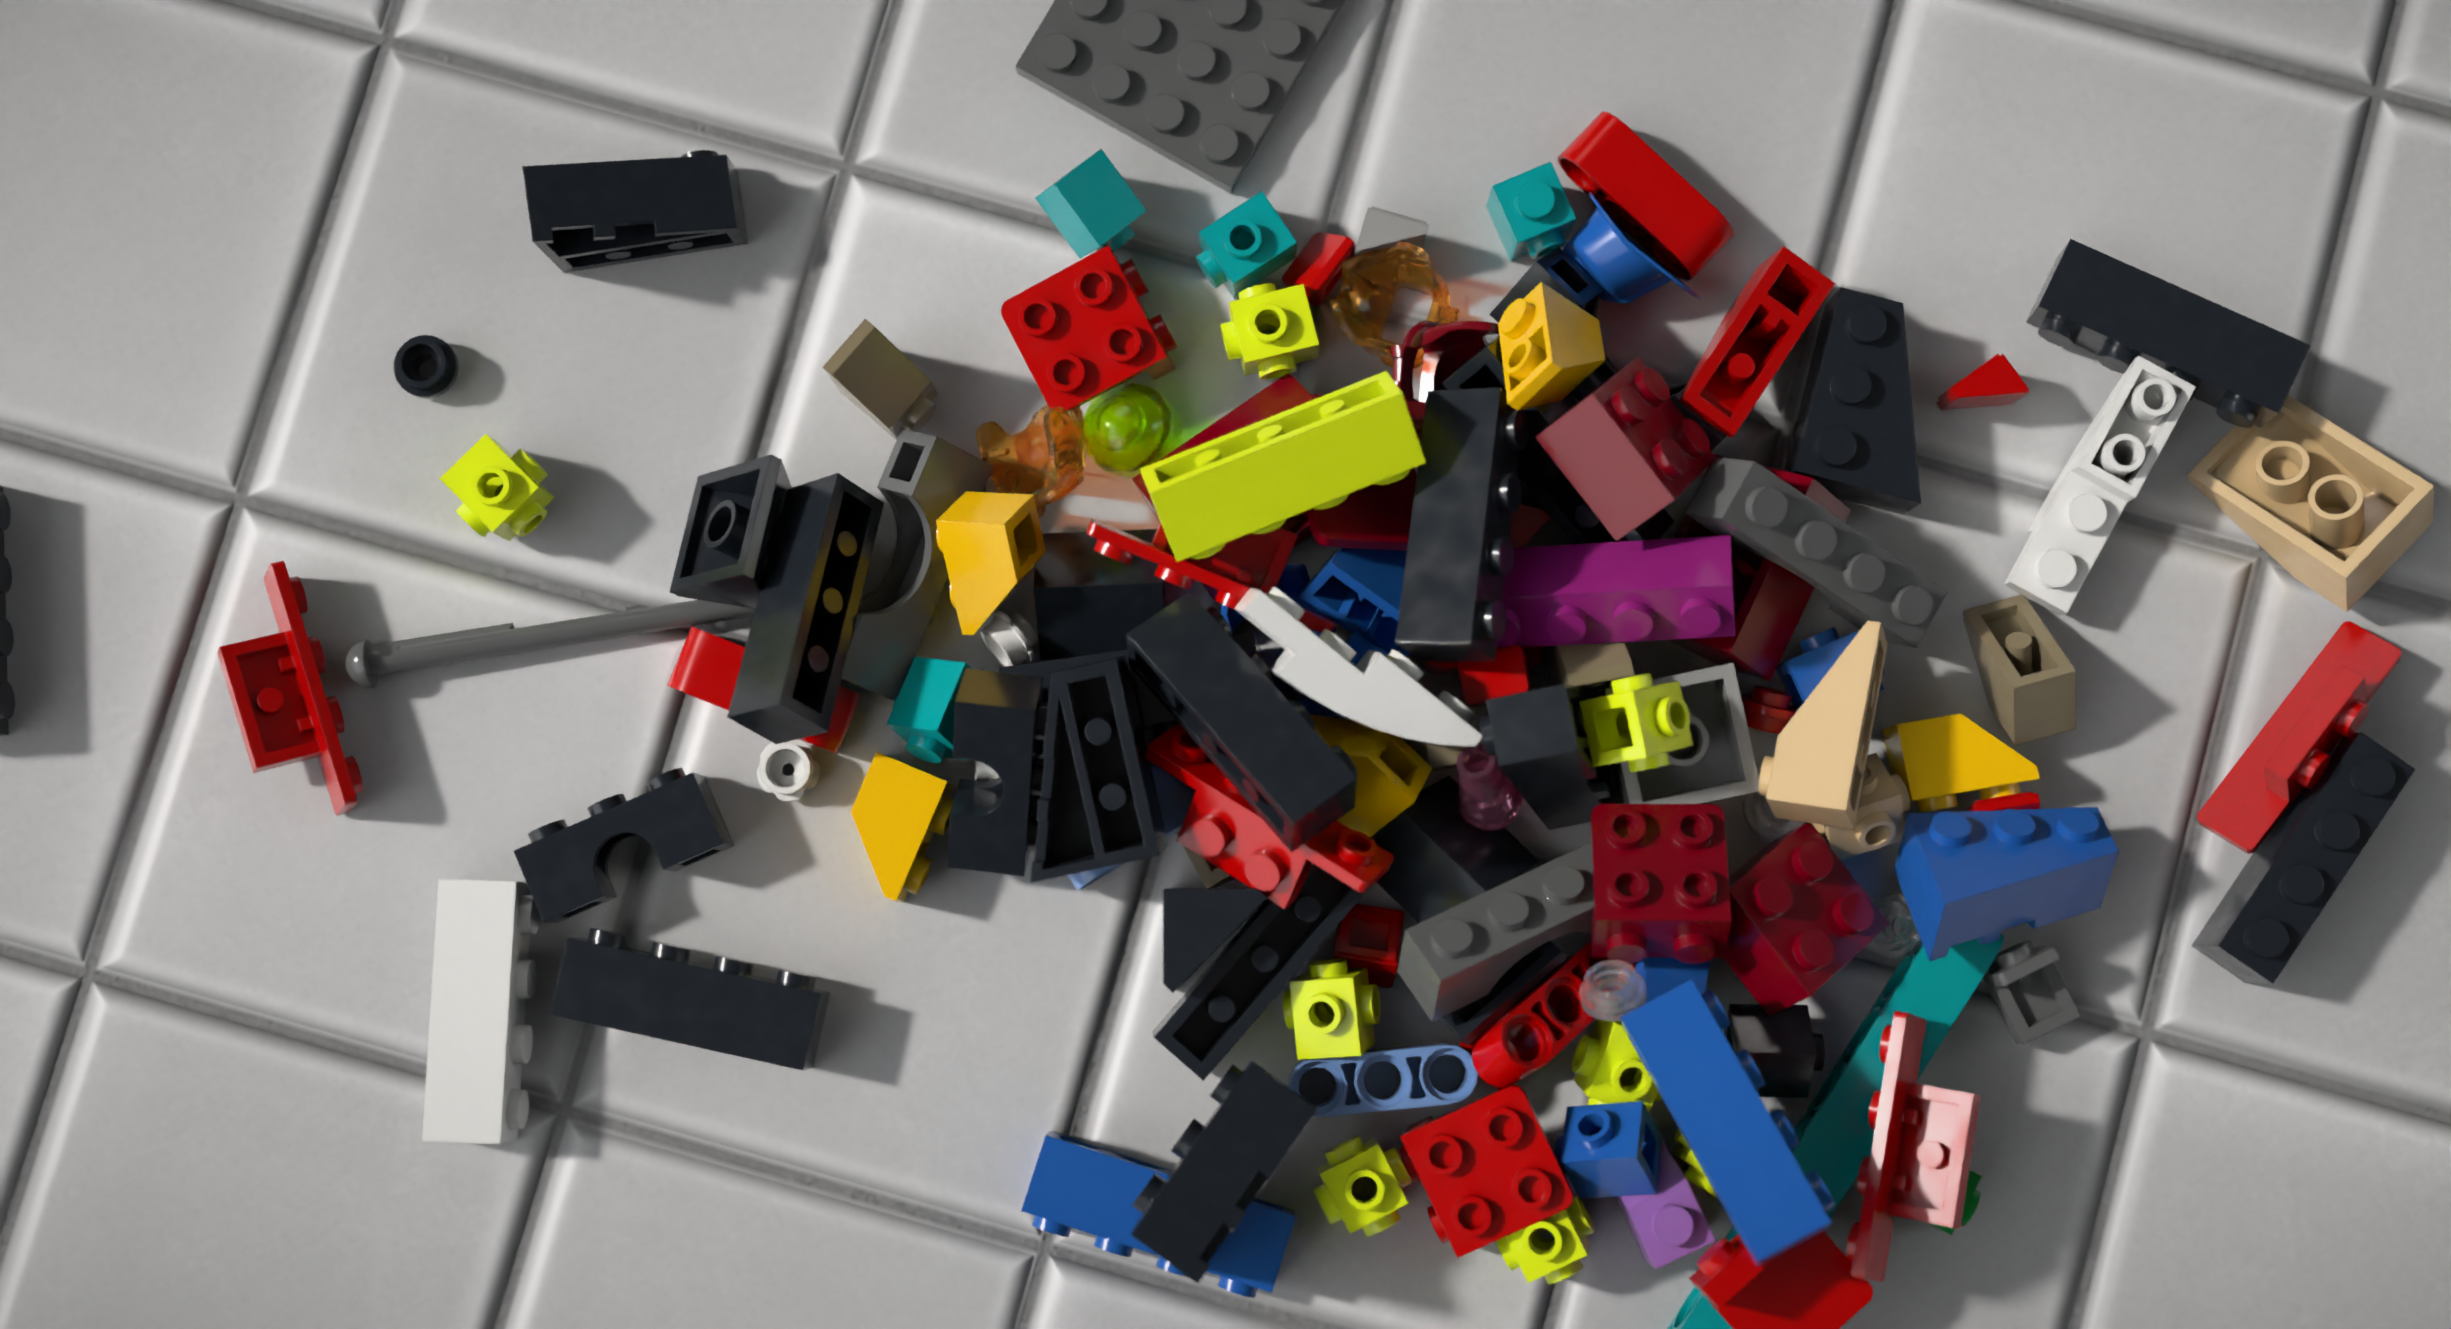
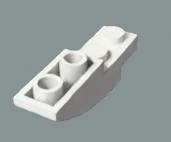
(2097, 484)
(1374, 692)

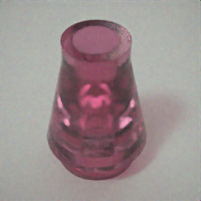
(1485, 792)

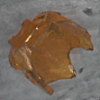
(1370, 289)
(1043, 455)

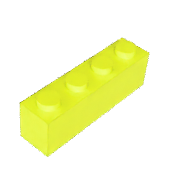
(1283, 467)

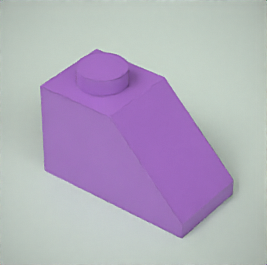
(1666, 1222)

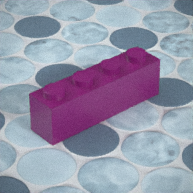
(1620, 592)

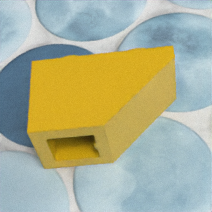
(1547, 347)
(988, 551)
(1951, 758)
(1386, 769)
(896, 822)

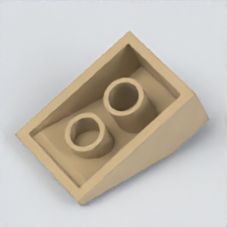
(2317, 500)

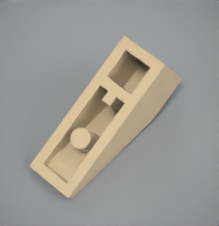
(1827, 741)

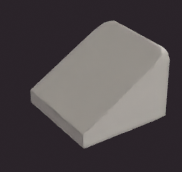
(1386, 229)

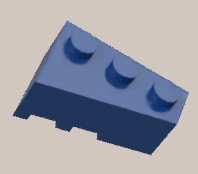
(2001, 869)

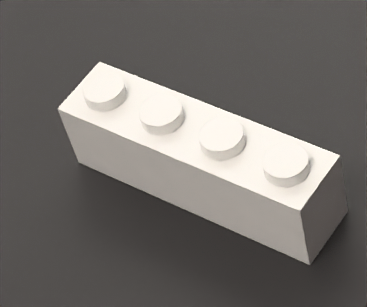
(479, 1012)

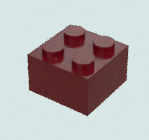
(1627, 448)
(1796, 919)

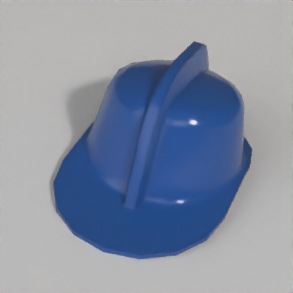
(1615, 260)

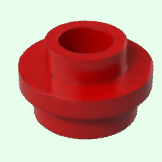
(1768, 709)

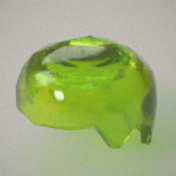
(1130, 429)

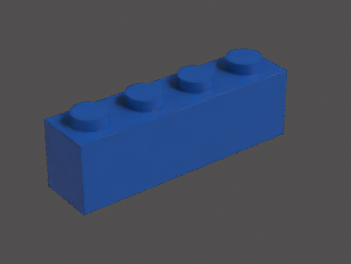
(1726, 1122)
(1095, 1192)

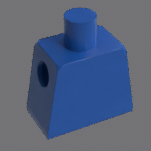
(1361, 593)

